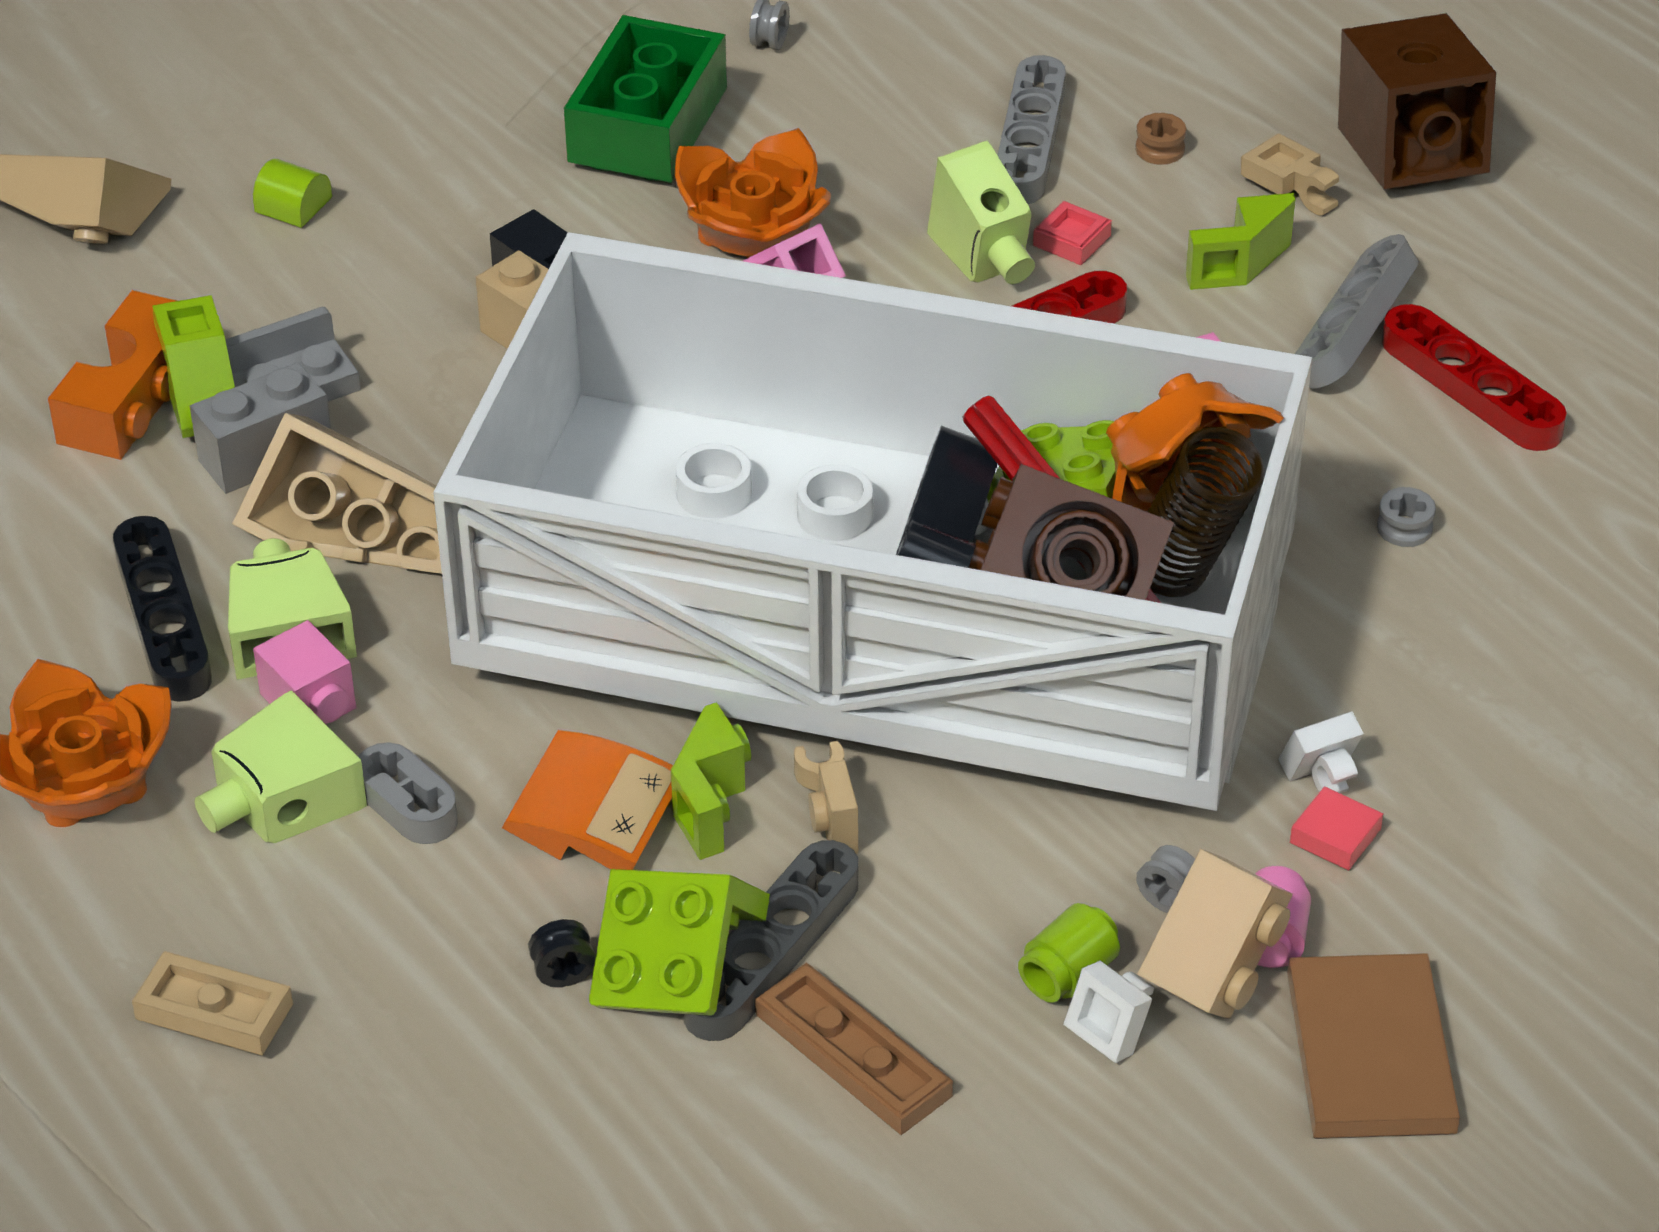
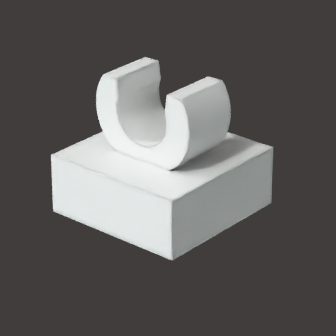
(1324, 752)
(1109, 1010)

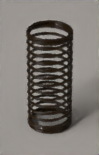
(1228, 520)

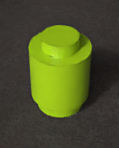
(1064, 947)

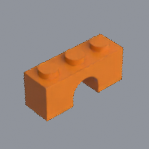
(112, 405)

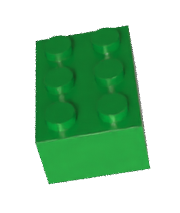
(645, 97)

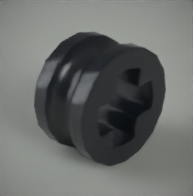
(562, 953)

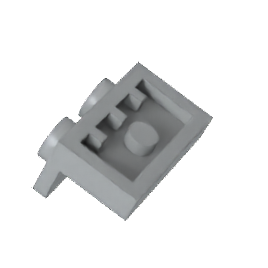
(300, 339)

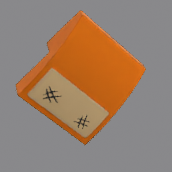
(593, 799)

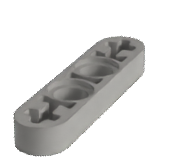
(1033, 128)
(1357, 309)

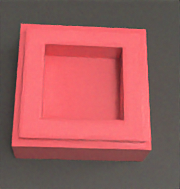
(1072, 232)
(1336, 828)

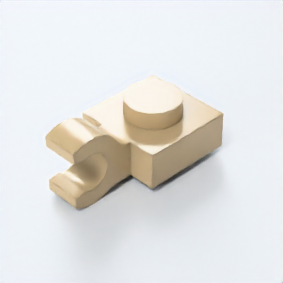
(1289, 166)
(834, 803)

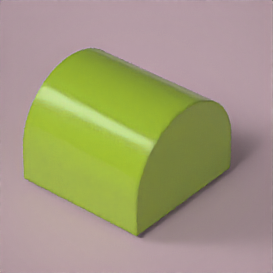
(290, 192)

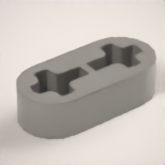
(416, 785)

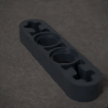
(162, 606)

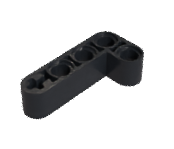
(949, 501)

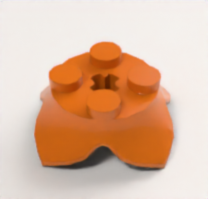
(755, 200)
(1151, 439)
(75, 747)

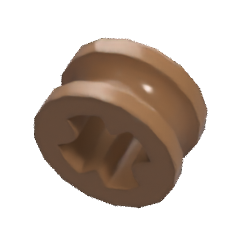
(1160, 138)

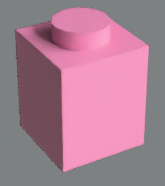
(310, 668)

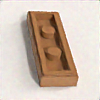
(854, 1048)

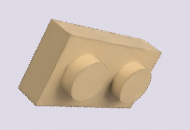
(212, 1003)

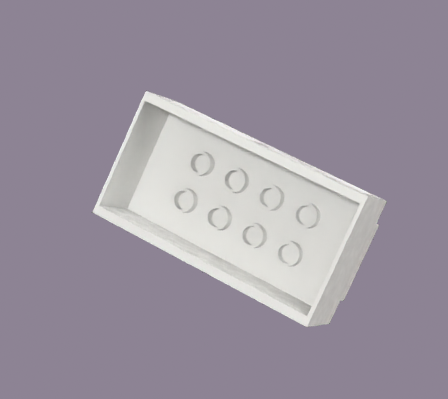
(709, 493)

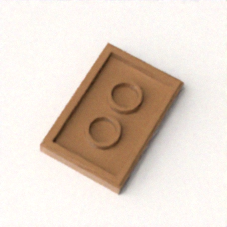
(1372, 1046)

